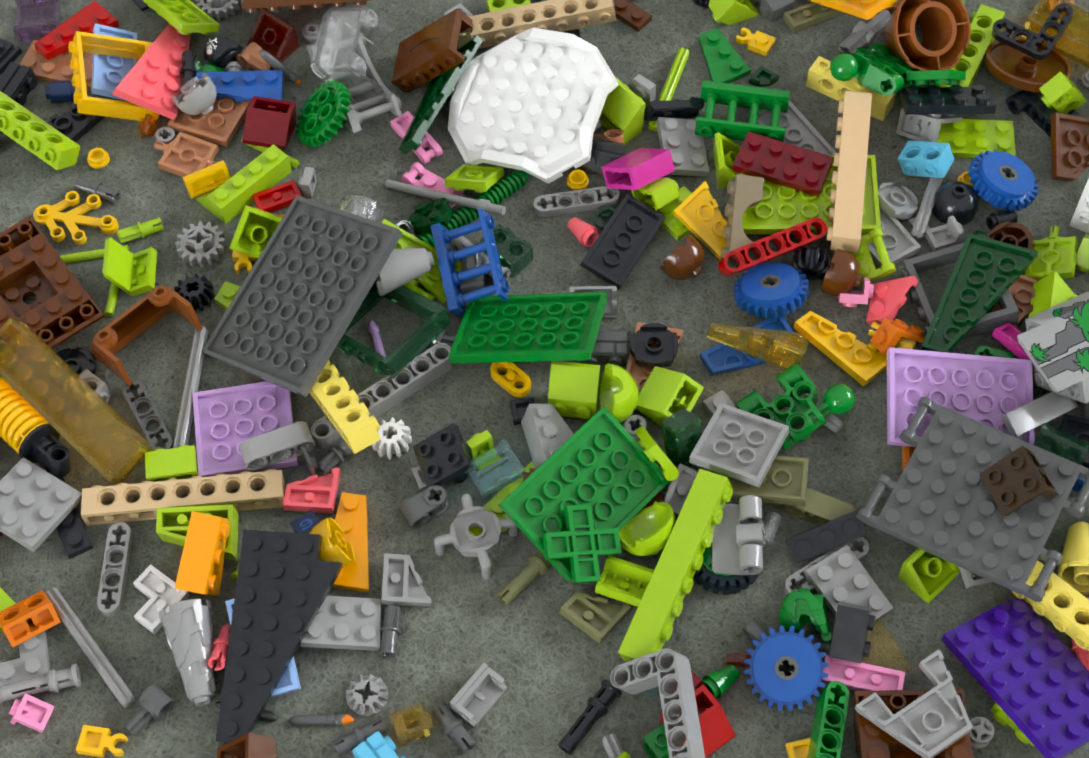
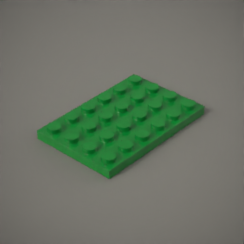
(529, 328)
(593, 467)

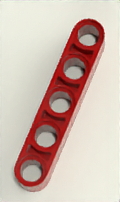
(781, 241)

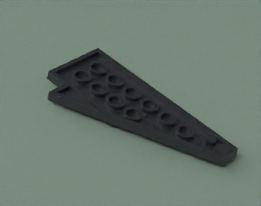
(273, 608)

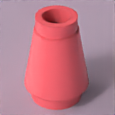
(583, 231)

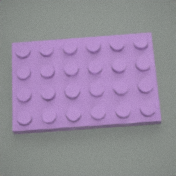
(963, 383)

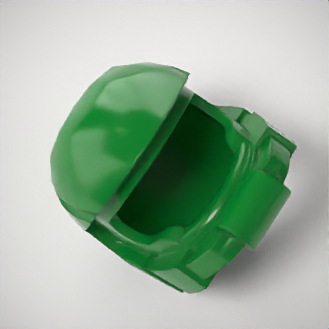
(802, 608)

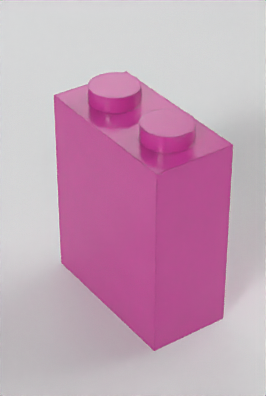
(638, 168)

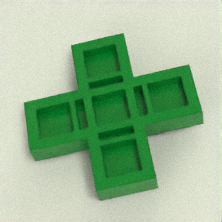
(582, 543)

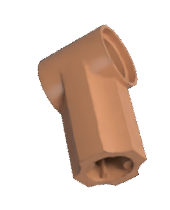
(252, 59)

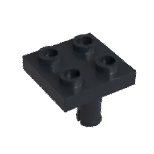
(443, 457)

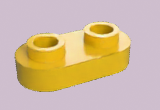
(513, 377)

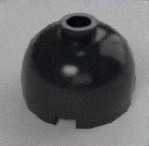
(955, 200)

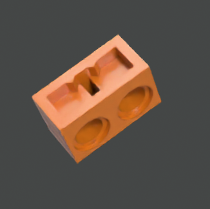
(28, 618)

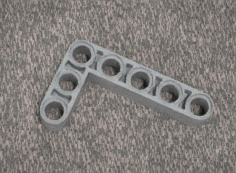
(672, 701)

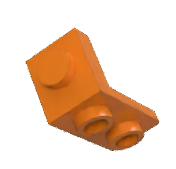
(891, 331)

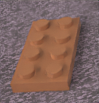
(57, 67)

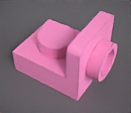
(31, 712)

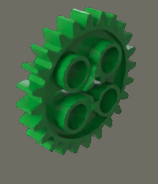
(323, 114)

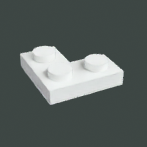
(161, 593)

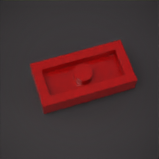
(276, 197)

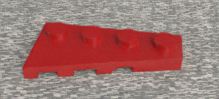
(84, 21)

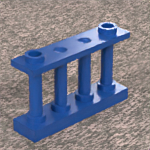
(447, 258)

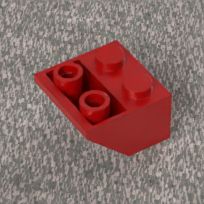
(713, 722)

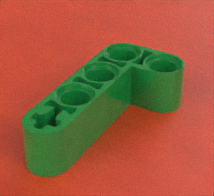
(823, 730)

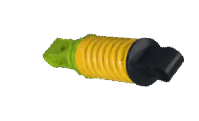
(31, 433)

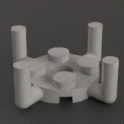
(479, 545)

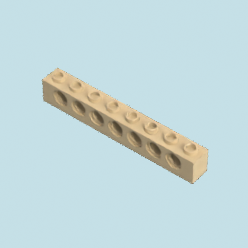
(549, 15)
(96, 512)

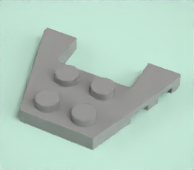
(928, 722)

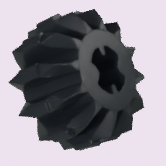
(812, 262)
(196, 291)

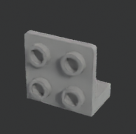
(923, 126)

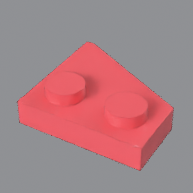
(888, 298)
(313, 493)

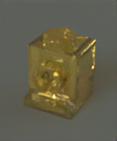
(412, 715)

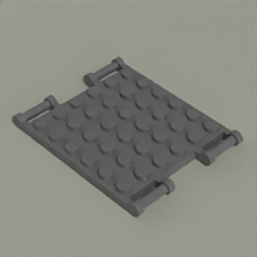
(950, 512)

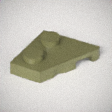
(594, 615)

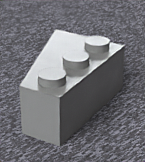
(544, 431)

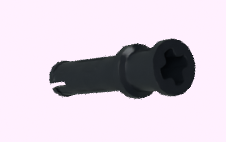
(596, 708)

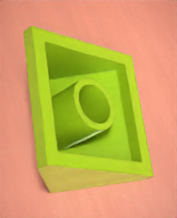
(724, 155)
(927, 574)

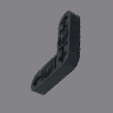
(1034, 40)

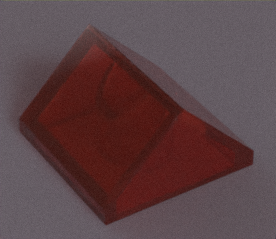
(274, 35)

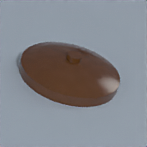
(1022, 70)

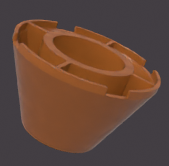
(944, 33)

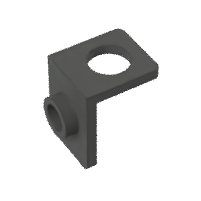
(307, 466)

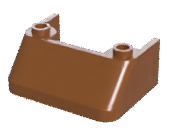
(136, 321)

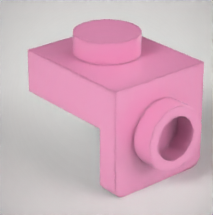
(856, 296)

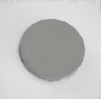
(897, 201)

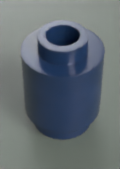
(60, 91)

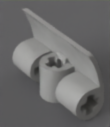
(739, 538)

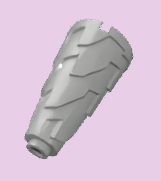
(190, 639)

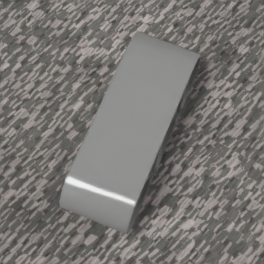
(276, 446)

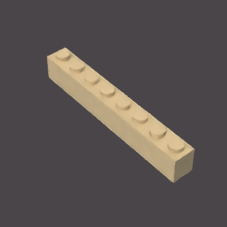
(850, 172)

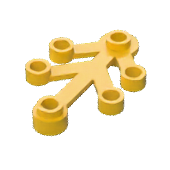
(74, 217)

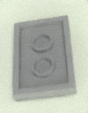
(685, 147)
(846, 580)
(346, 624)

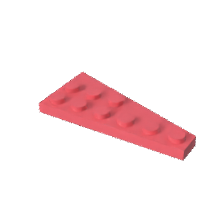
(156, 74)

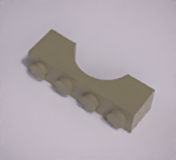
(744, 193)

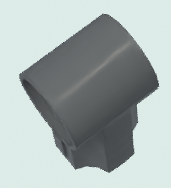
(476, 282)

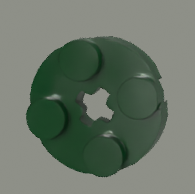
(430, 214)

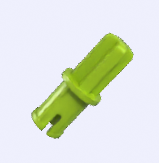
(139, 230)

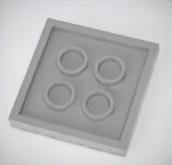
(739, 444)
(33, 503)

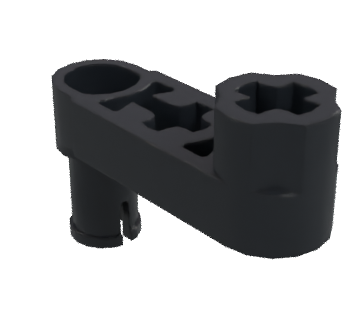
(1034, 108)

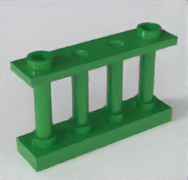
(741, 96)

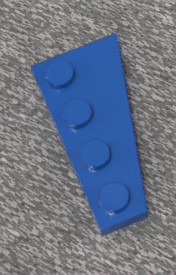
(246, 84)

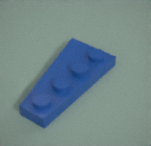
(725, 359)

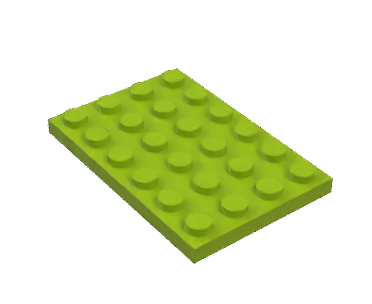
(787, 207)

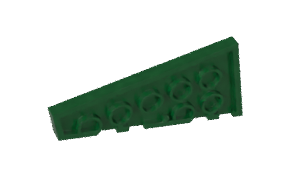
(435, 96)
(977, 282)

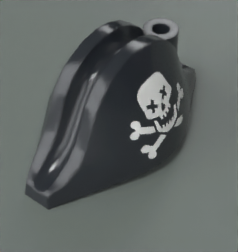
(220, 50)

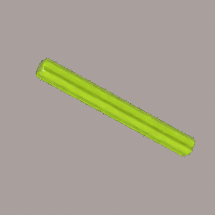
(672, 80)

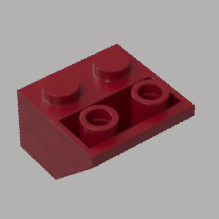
(269, 122)

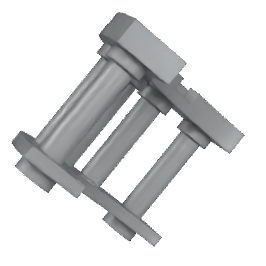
(390, 101)

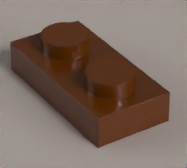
(631, 14)

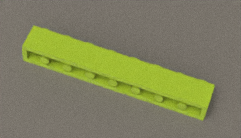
(677, 566)

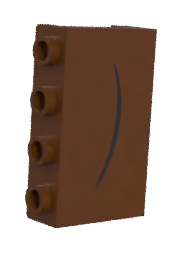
(430, 51)

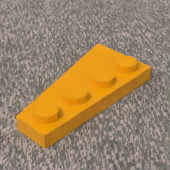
(354, 521)

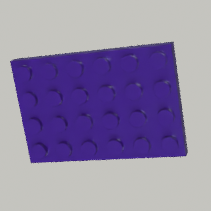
(1027, 675)

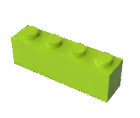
(259, 175)

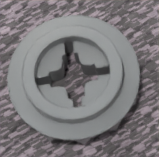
(373, 703)

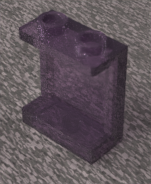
(36, 19)

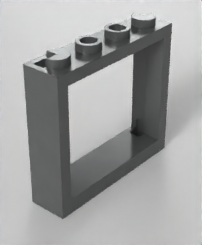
(989, 322)

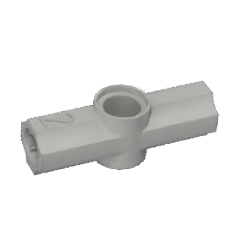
(865, 33)

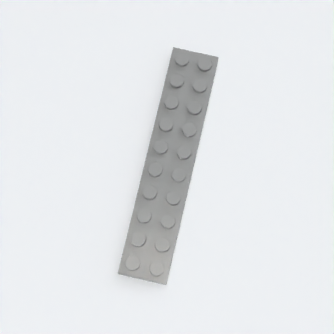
(801, 133)

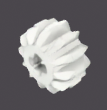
(400, 438)

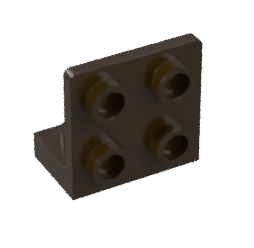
(1017, 480)

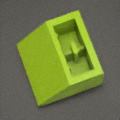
(623, 111)
(666, 394)

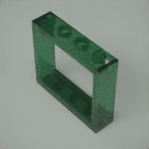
(436, 323)

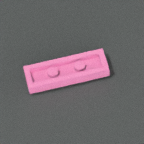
(862, 676)

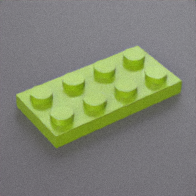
(184, 16)
(975, 136)

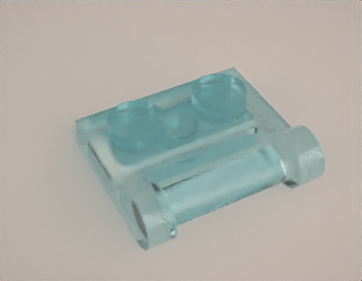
(497, 473)

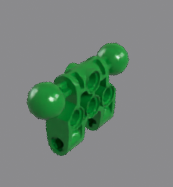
(873, 69)
(794, 381)

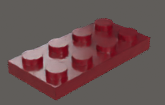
(783, 163)

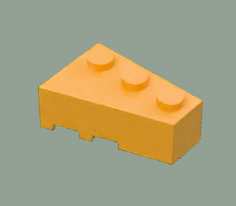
(203, 554)

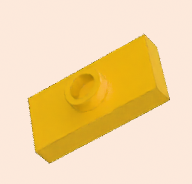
(206, 179)

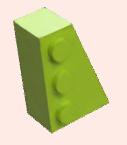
(1049, 293)
(174, 522)

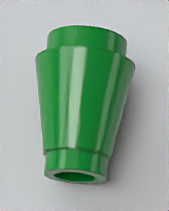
(720, 680)

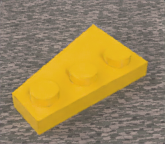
(703, 218)

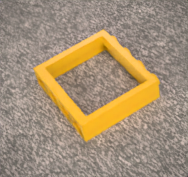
(109, 46)

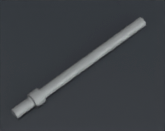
(486, 205)

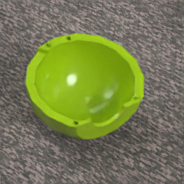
(617, 392)
(648, 530)

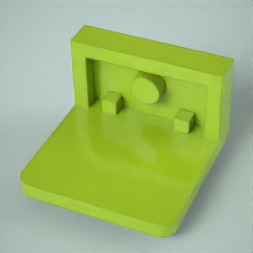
(129, 271)

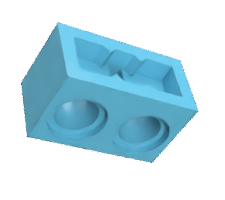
(926, 159)

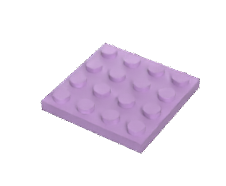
(233, 415)

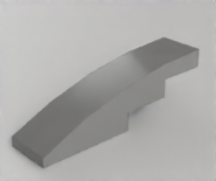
(1037, 413)

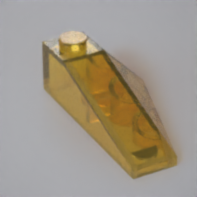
(769, 345)

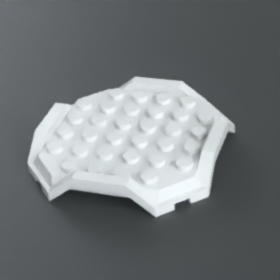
(531, 103)

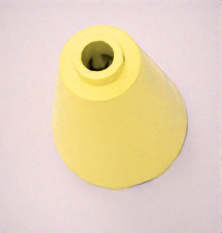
(1075, 561)

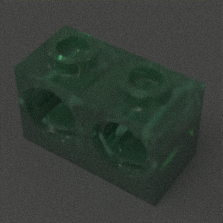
(510, 245)

